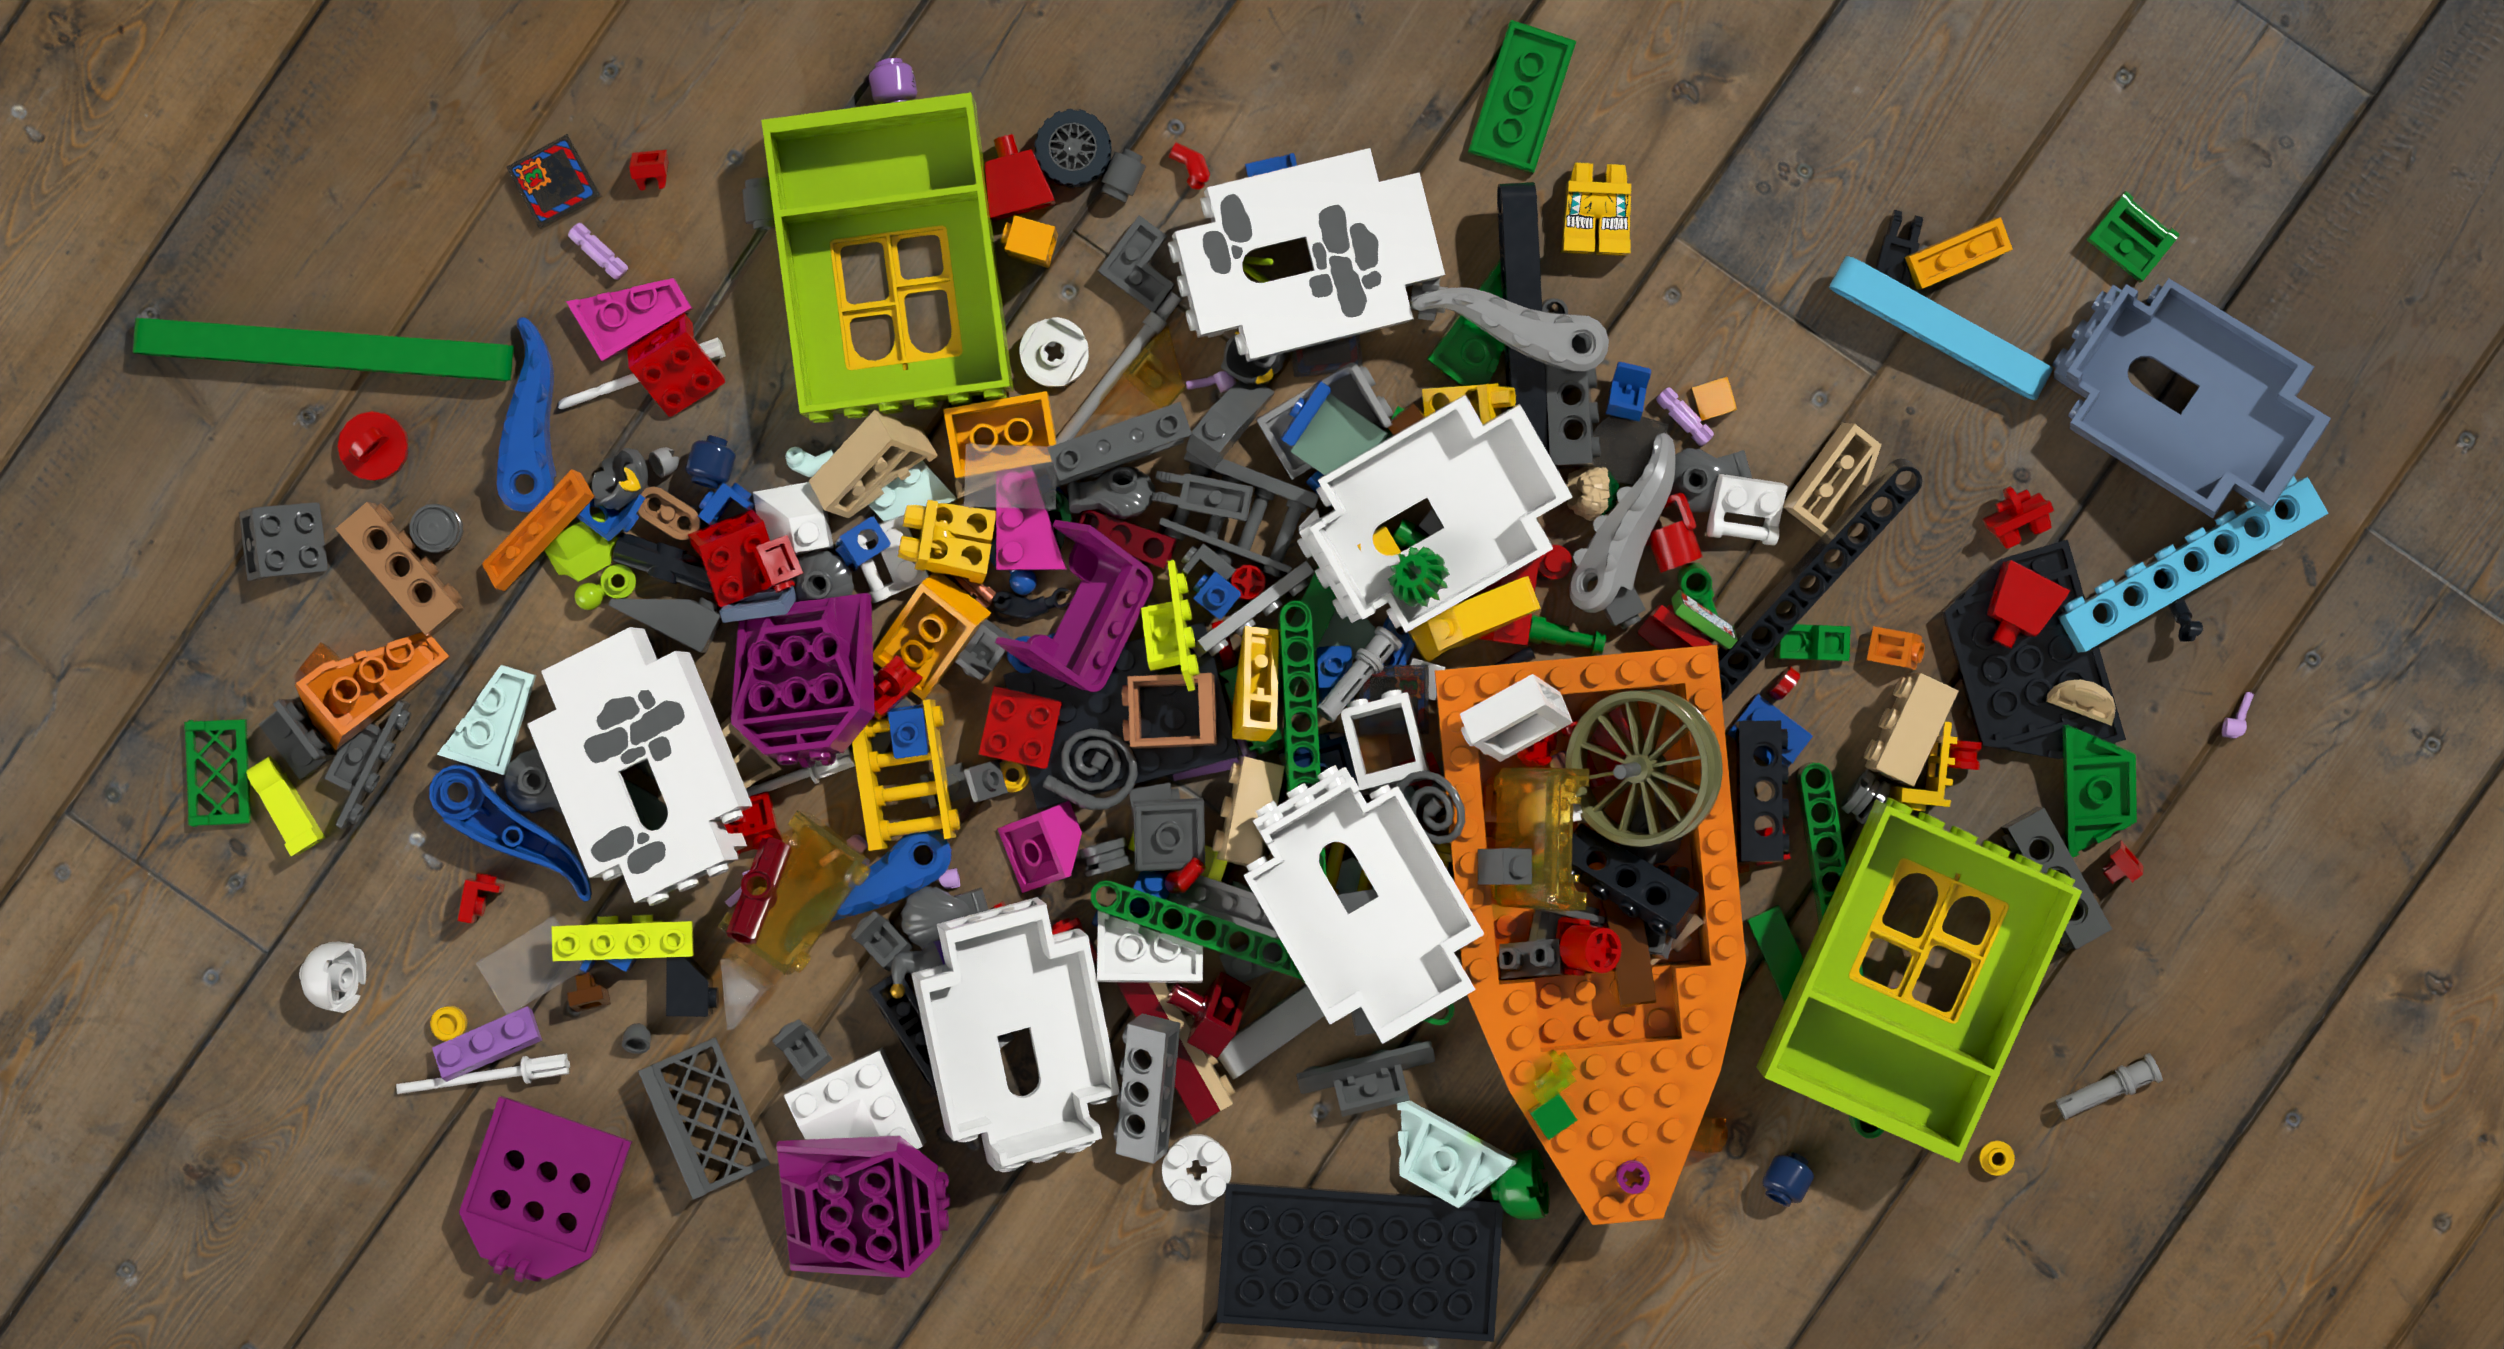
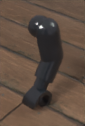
(1026, 609)
(2181, 612)

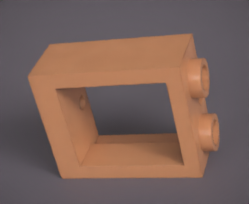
(1207, 711)

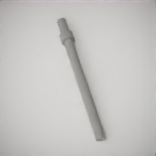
(1154, 324)

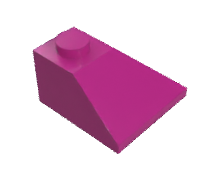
(1042, 846)

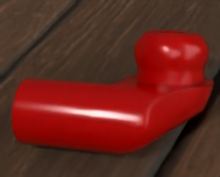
(1195, 165)
(1179, 881)

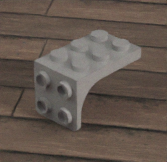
(1348, 384)

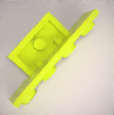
(1167, 633)
(622, 940)

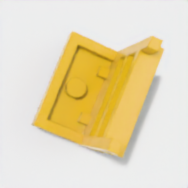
(1935, 786)

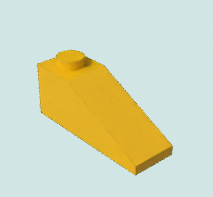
(1483, 614)
(1256, 685)

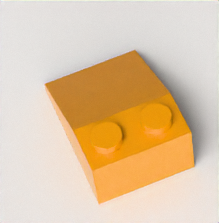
(932, 630)

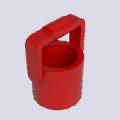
(1675, 543)
(1587, 947)

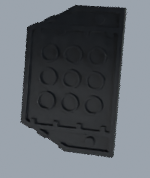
(2011, 685)

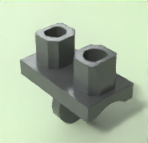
(1530, 959)

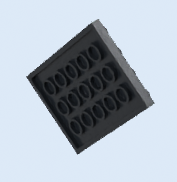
(1164, 713)

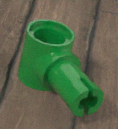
(1702, 594)

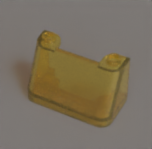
(1538, 816)
(810, 893)

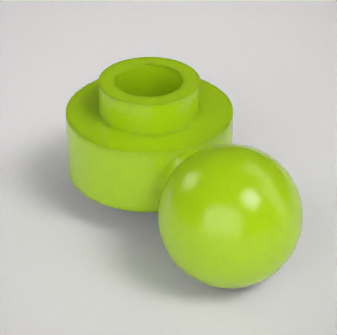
(589, 595)

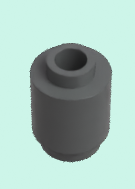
(1123, 175)
(758, 203)

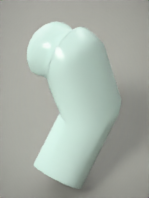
(804, 462)

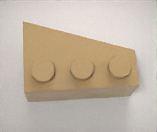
(1834, 479)

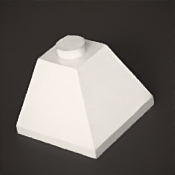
(795, 513)

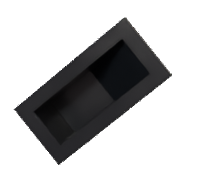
(689, 989)

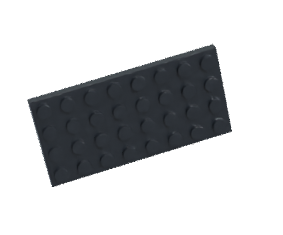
(1359, 1262)

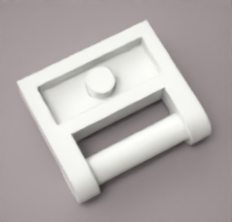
(1750, 498)
(901, 570)

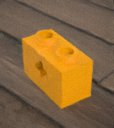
(1029, 241)

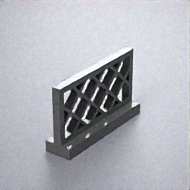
(674, 1127)

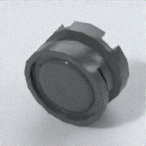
(436, 528)
(1863, 795)
(1105, 856)

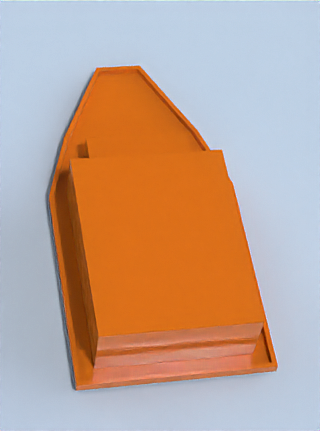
(1638, 1067)

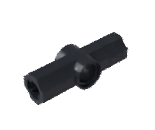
(662, 561)

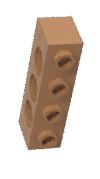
(359, 533)

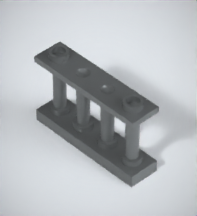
(1119, 444)
(1265, 490)

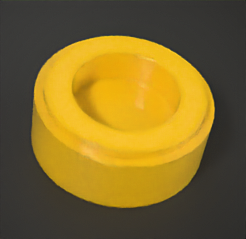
(448, 1023)

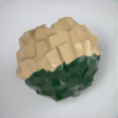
(1592, 492)

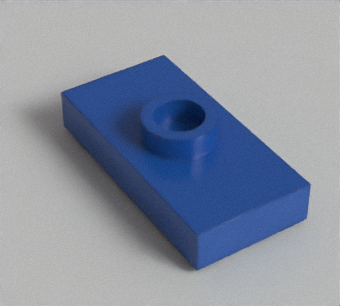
(1304, 411)

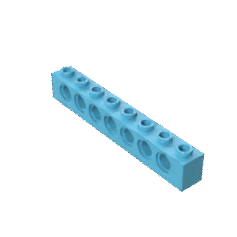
(2085, 632)

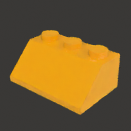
(1006, 421)

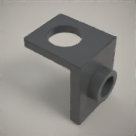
(985, 781)

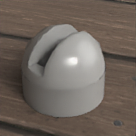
(663, 462)

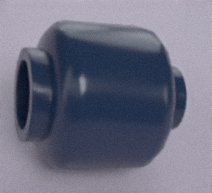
(710, 462)
(1788, 1179)

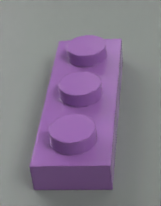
(487, 1044)

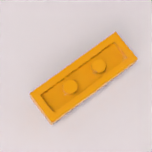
(1958, 253)

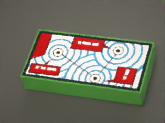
(1704, 620)

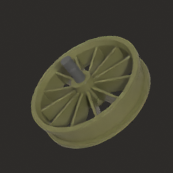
(1646, 766)

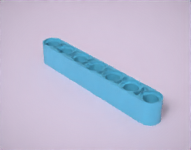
(1940, 328)

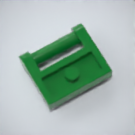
(2126, 245)

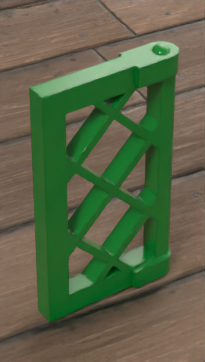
(242, 787)

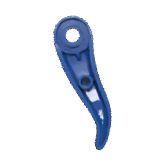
(526, 430)
(498, 826)
(898, 874)

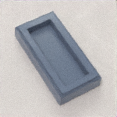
(759, 605)

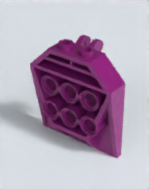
(818, 724)
(909, 1191)
(511, 1234)

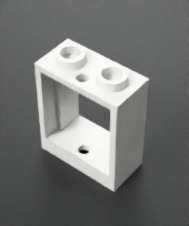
(1360, 708)
(1515, 718)

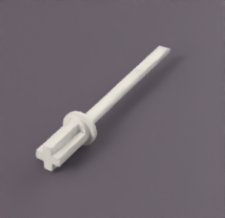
(712, 348)
(842, 762)
(529, 1069)

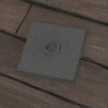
(1168, 833)

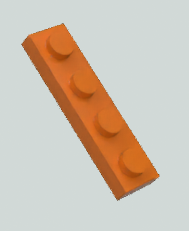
(538, 530)

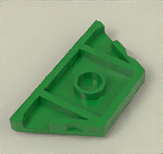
(2097, 789)

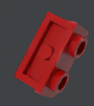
(1668, 631)

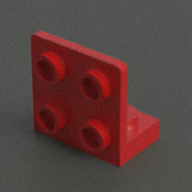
(674, 366)
(729, 556)
(1020, 727)

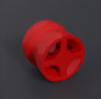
(1251, 580)
(1965, 754)

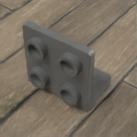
(283, 540)
(297, 737)

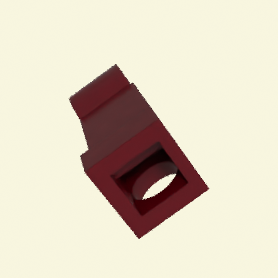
(1135, 540)

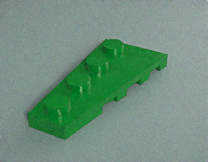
(1467, 351)

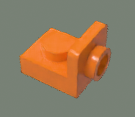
(1895, 648)

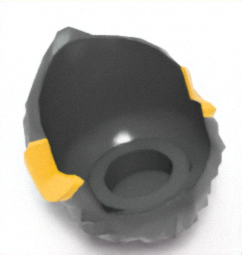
(1250, 372)
(621, 480)

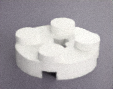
(1048, 333)
(1183, 1185)

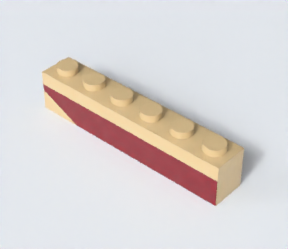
(1195, 1076)

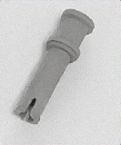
(1367, 662)
(2124, 1080)

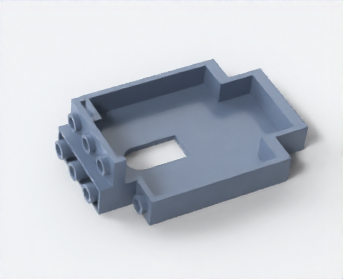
(2238, 428)

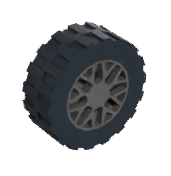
(1073, 148)

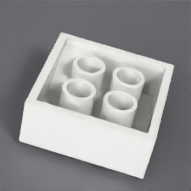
(854, 1103)

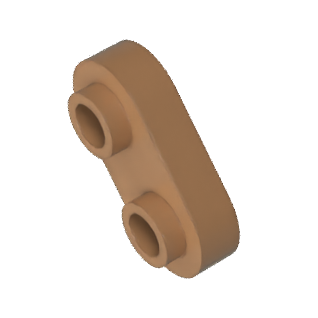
(669, 514)

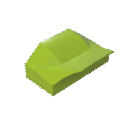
(581, 550)

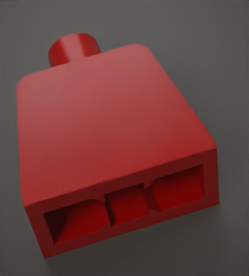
(1015, 181)
(2023, 602)

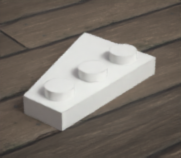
(1143, 955)

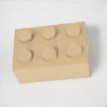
(1910, 728)

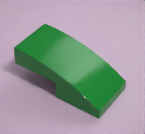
(1815, 643)

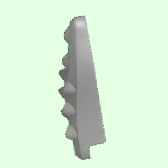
(1531, 332)
(1622, 535)

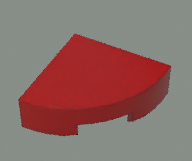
(1227, 653)

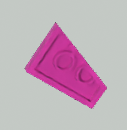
(628, 315)
(1026, 540)

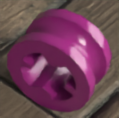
(1635, 1187)

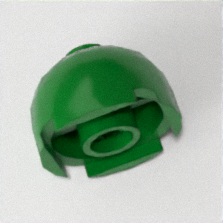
(1522, 1187)

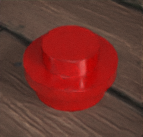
(1555, 563)

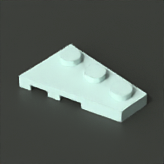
(493, 723)

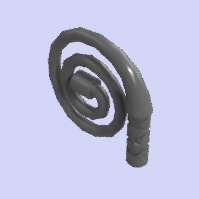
(1098, 762)
(1436, 805)

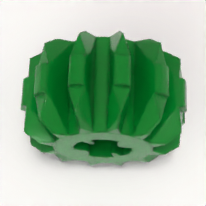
(1418, 576)

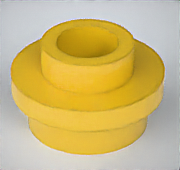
(1023, 779)
(1987, 1153)

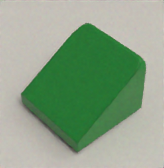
(1553, 1116)

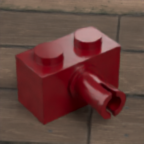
(1214, 1014)

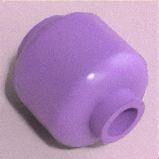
(892, 81)

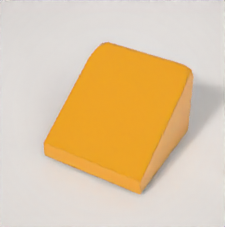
(1714, 398)

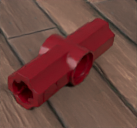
(753, 909)

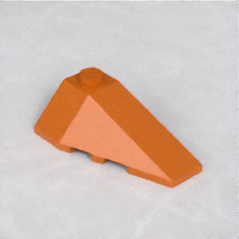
(358, 689)

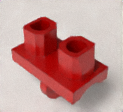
(2017, 511)
(892, 685)

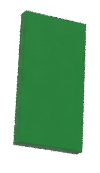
(1522, 97)

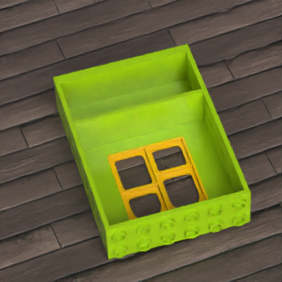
(885, 179)
(1877, 1046)

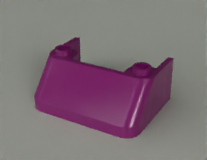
(1098, 617)

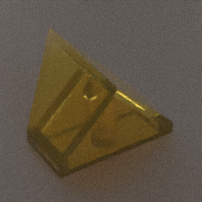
(1157, 371)

